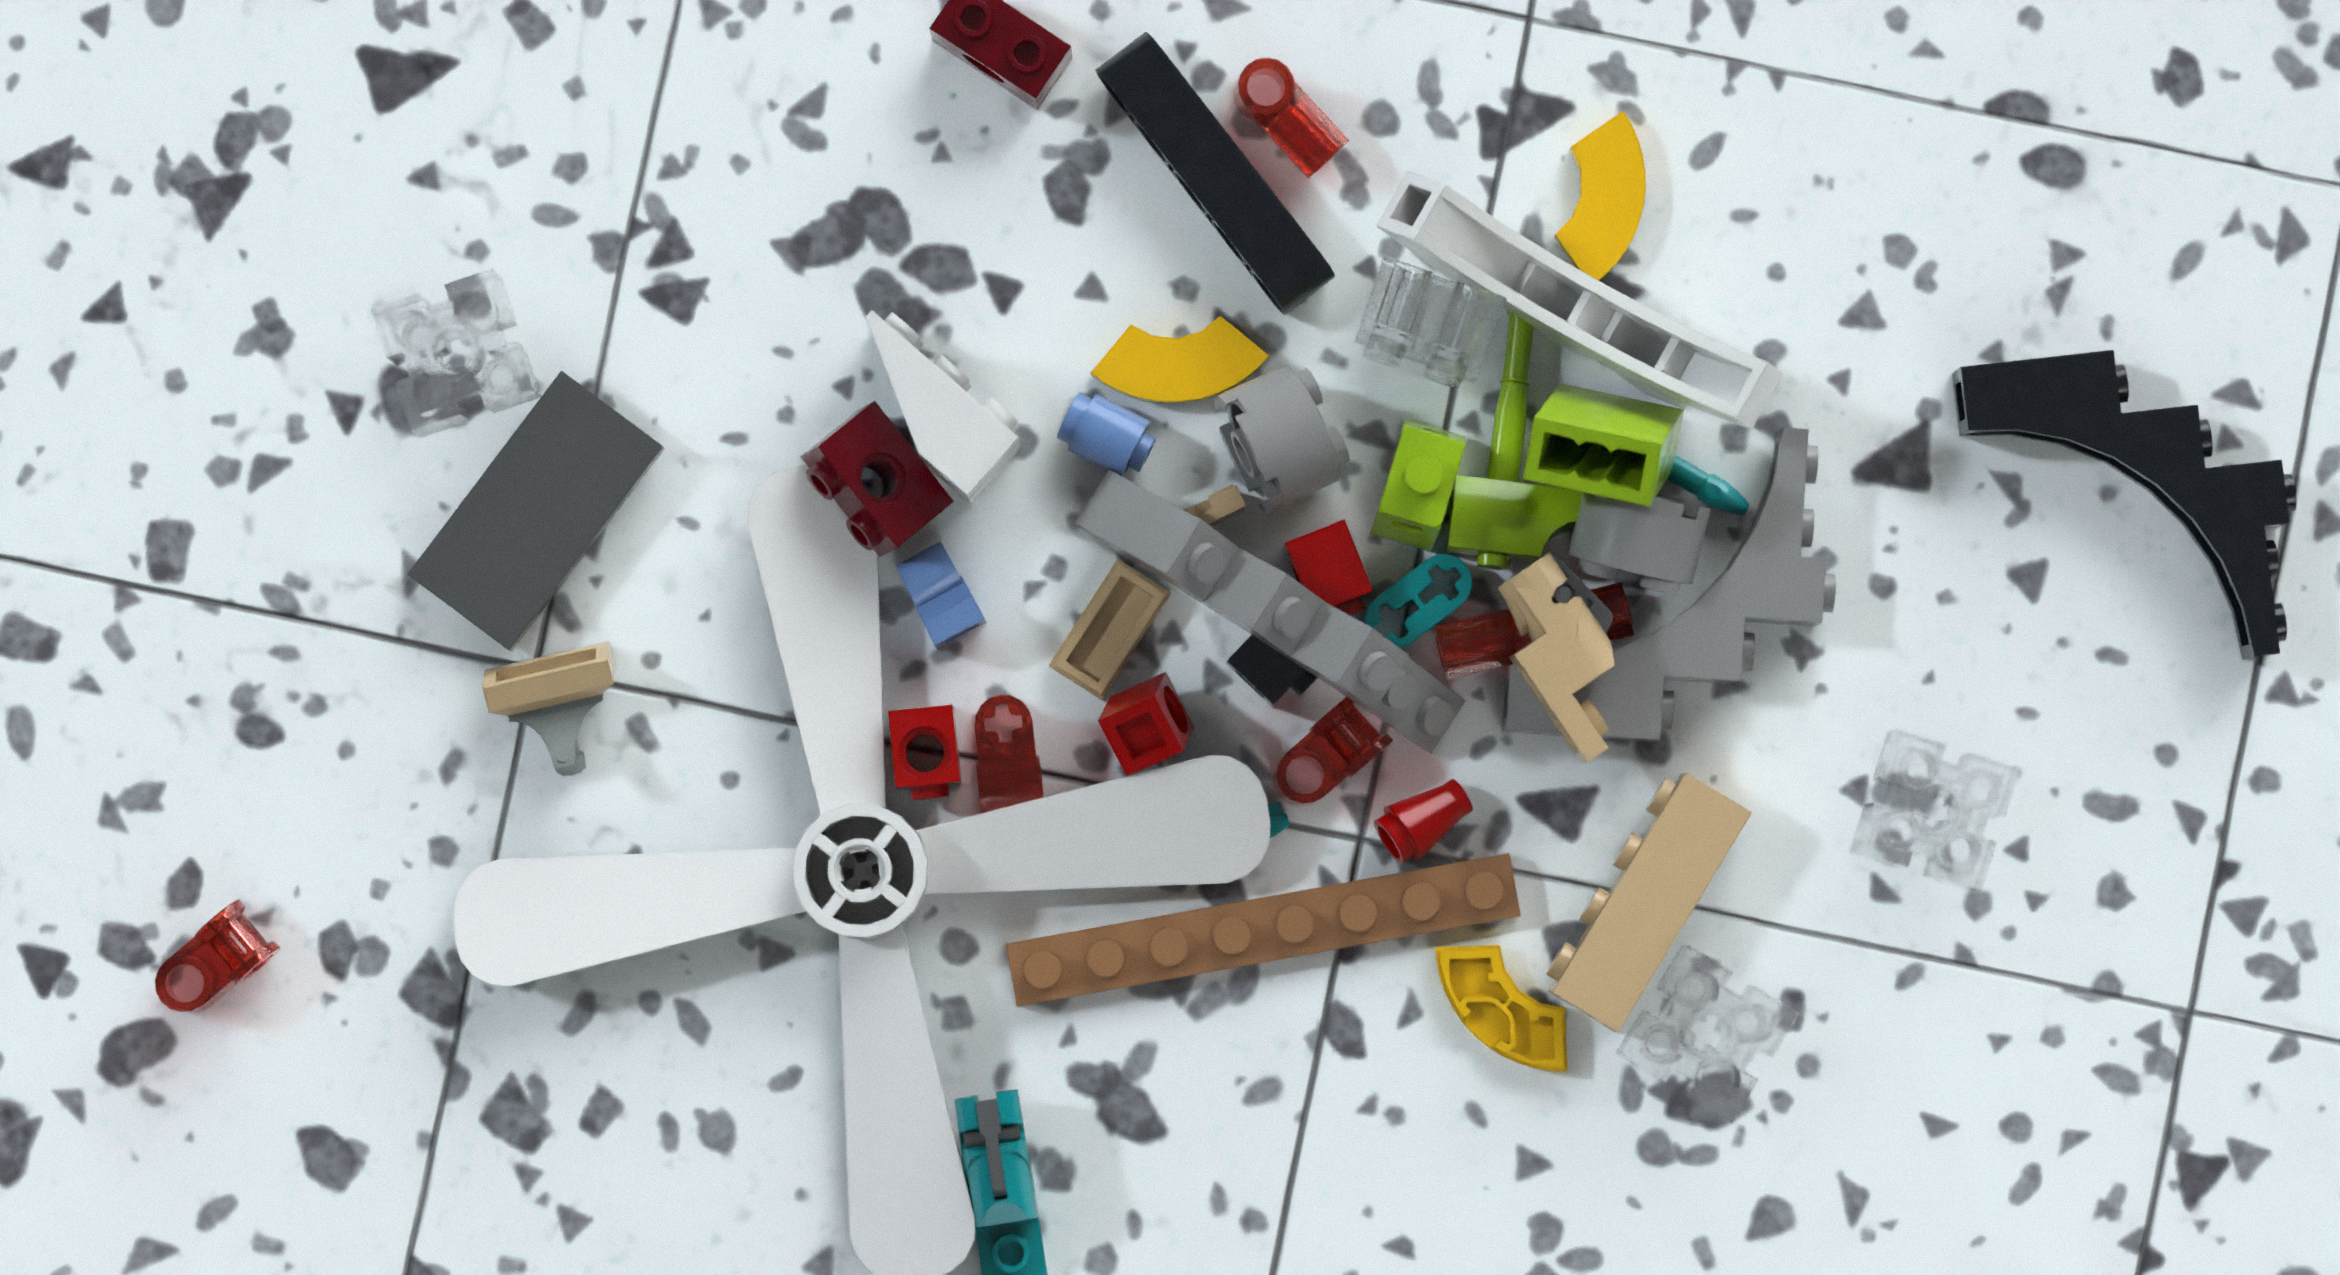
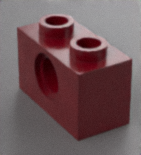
(1003, 46)
(909, 488)

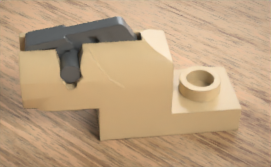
(1566, 647)

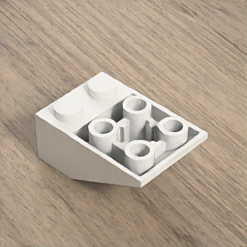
(951, 430)

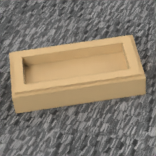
(1109, 629)

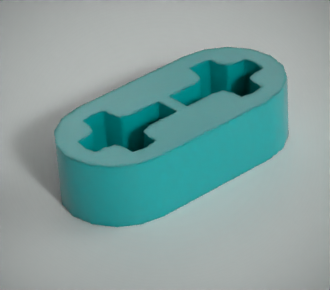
(1410, 587)

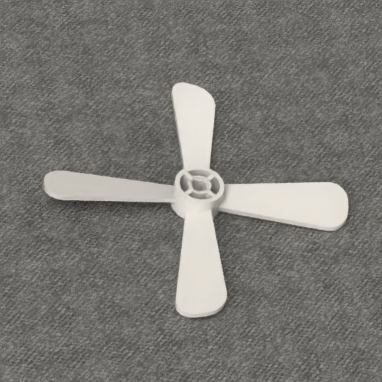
(822, 592)

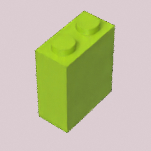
(1603, 444)

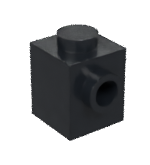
(1268, 671)

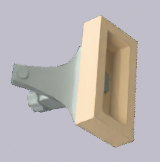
(553, 697)

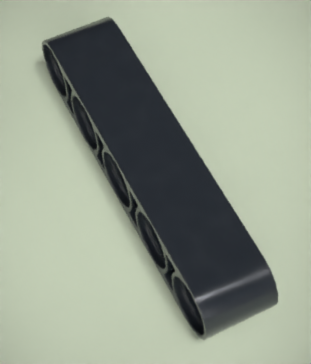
(1215, 173)

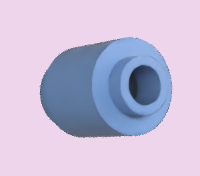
(1106, 434)

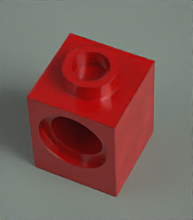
(1330, 567)
(913, 723)
(1146, 724)

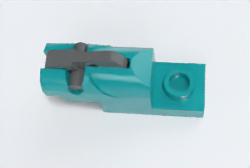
(1001, 1185)

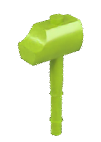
(1497, 513)

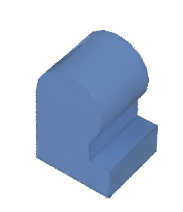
(940, 595)

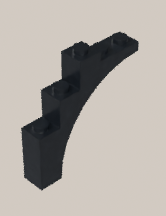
(2163, 450)

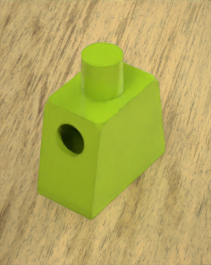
(1418, 485)

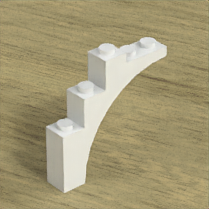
(1576, 309)

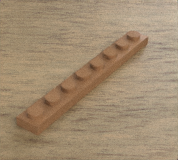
(1263, 929)

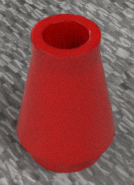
(1420, 821)

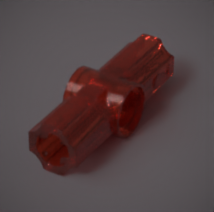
(1491, 638)

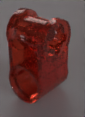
(1331, 751)
(1011, 769)
(217, 958)

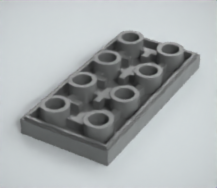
(536, 511)

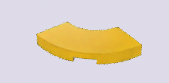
(1609, 199)
(1182, 367)
(1499, 1011)

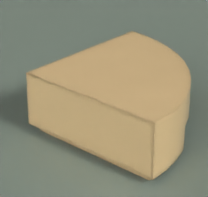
(1219, 506)

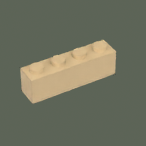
(1648, 901)

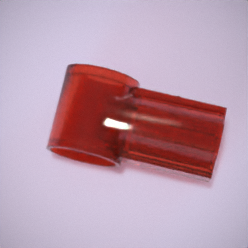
(1292, 122)

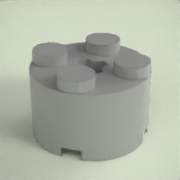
(1281, 436)
(1639, 540)

